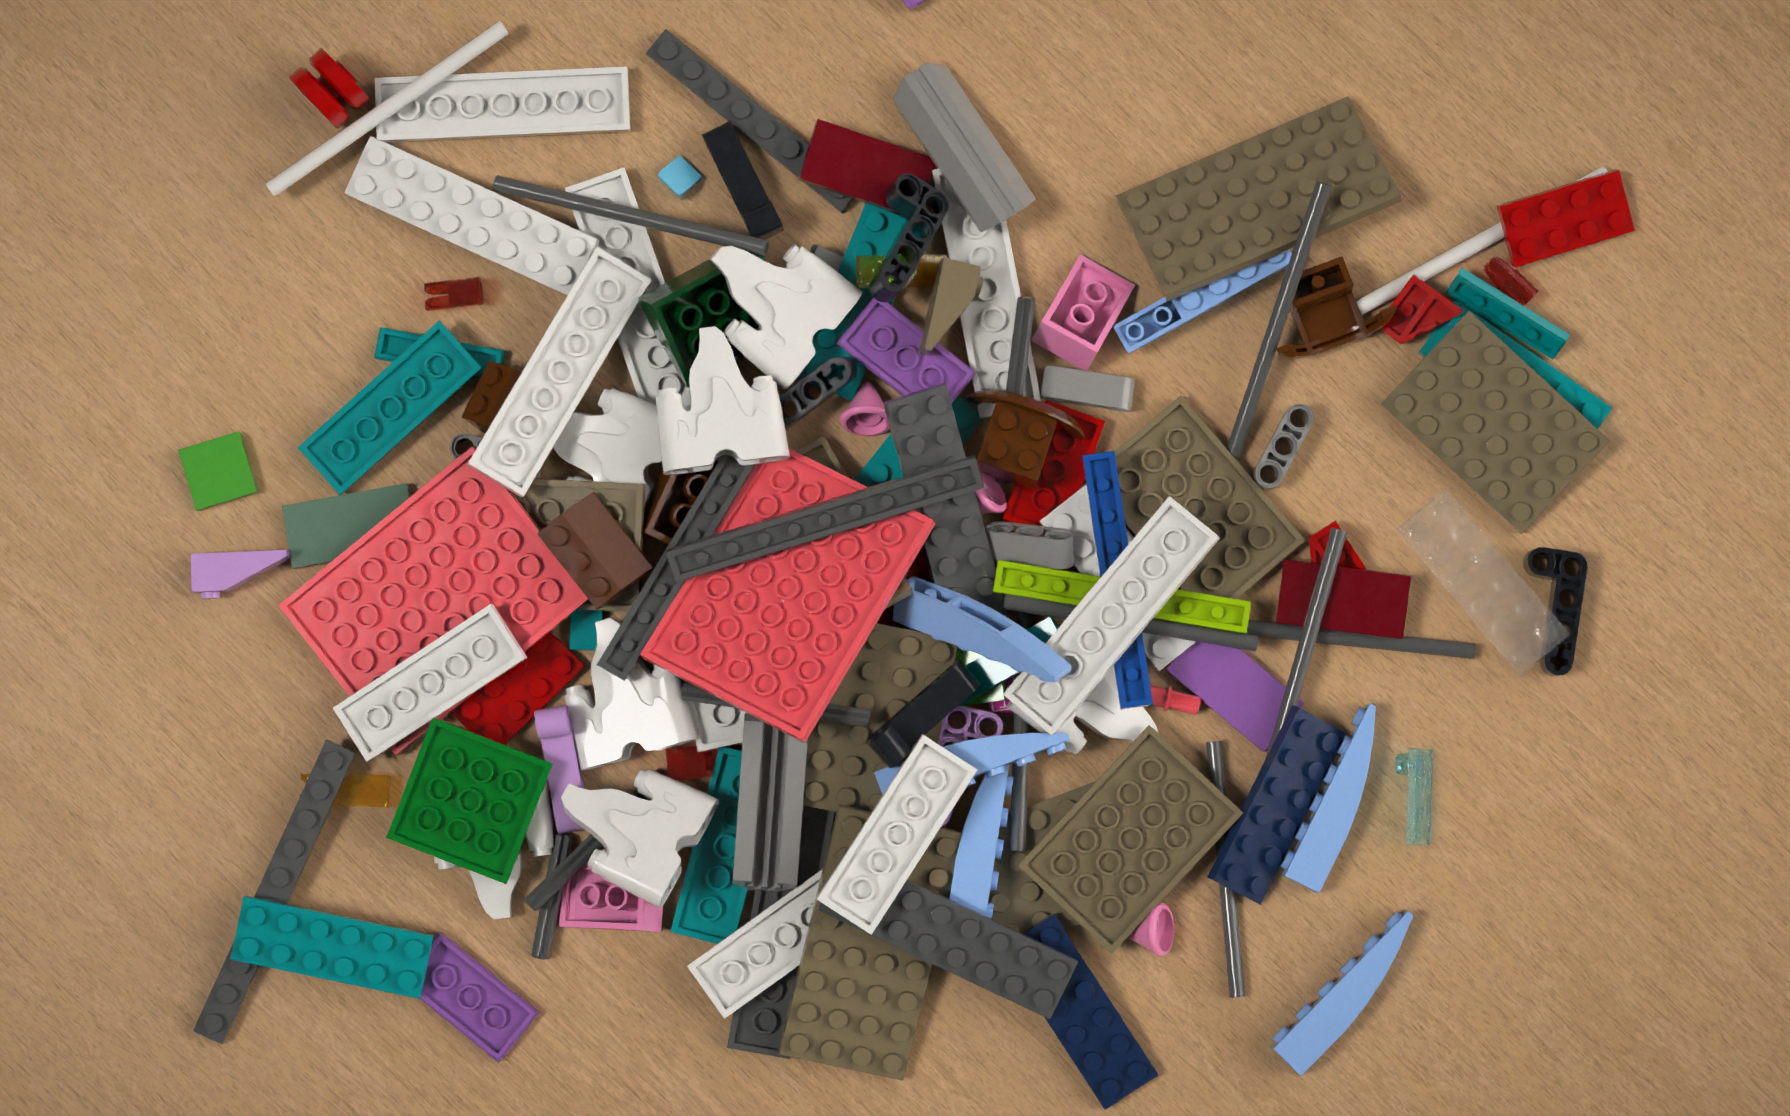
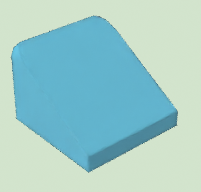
(679, 177)

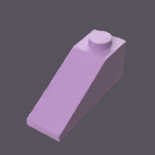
(228, 570)

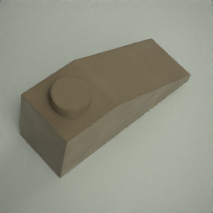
(951, 293)

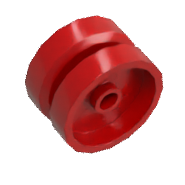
(331, 86)

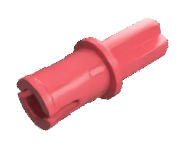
(1175, 700)

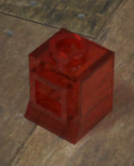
(688, 763)

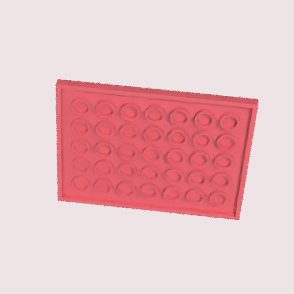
(426, 572)
(790, 622)

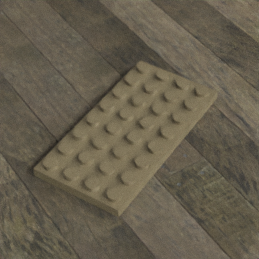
(1255, 198)
(855, 993)

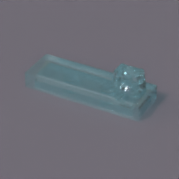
(1418, 768)

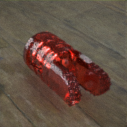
(1510, 281)
(460, 293)

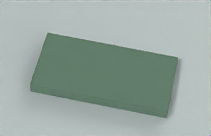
(330, 525)

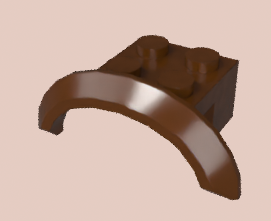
(1328, 311)
(1019, 435)

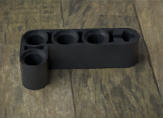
(742, 182)
(906, 242)
(800, 392)
(1570, 616)
(922, 713)

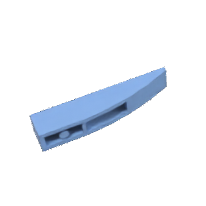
(1166, 316)
(977, 629)
(993, 753)
(1334, 808)
(980, 845)
(1340, 1000)

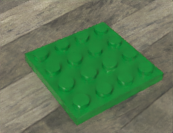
(469, 800)

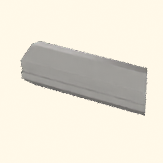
(961, 146)
(769, 808)

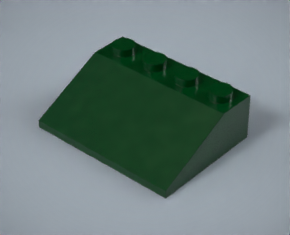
(690, 303)

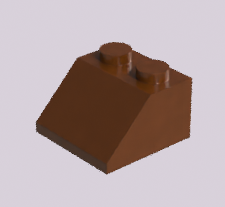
(489, 395)

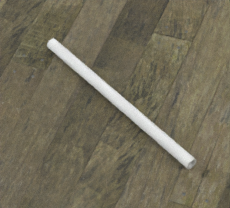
(387, 108)
(1439, 263)

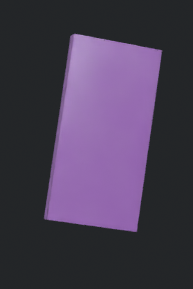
(890, 348)
(1232, 688)
(474, 999)

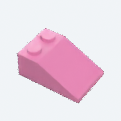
(1083, 312)
(598, 904)

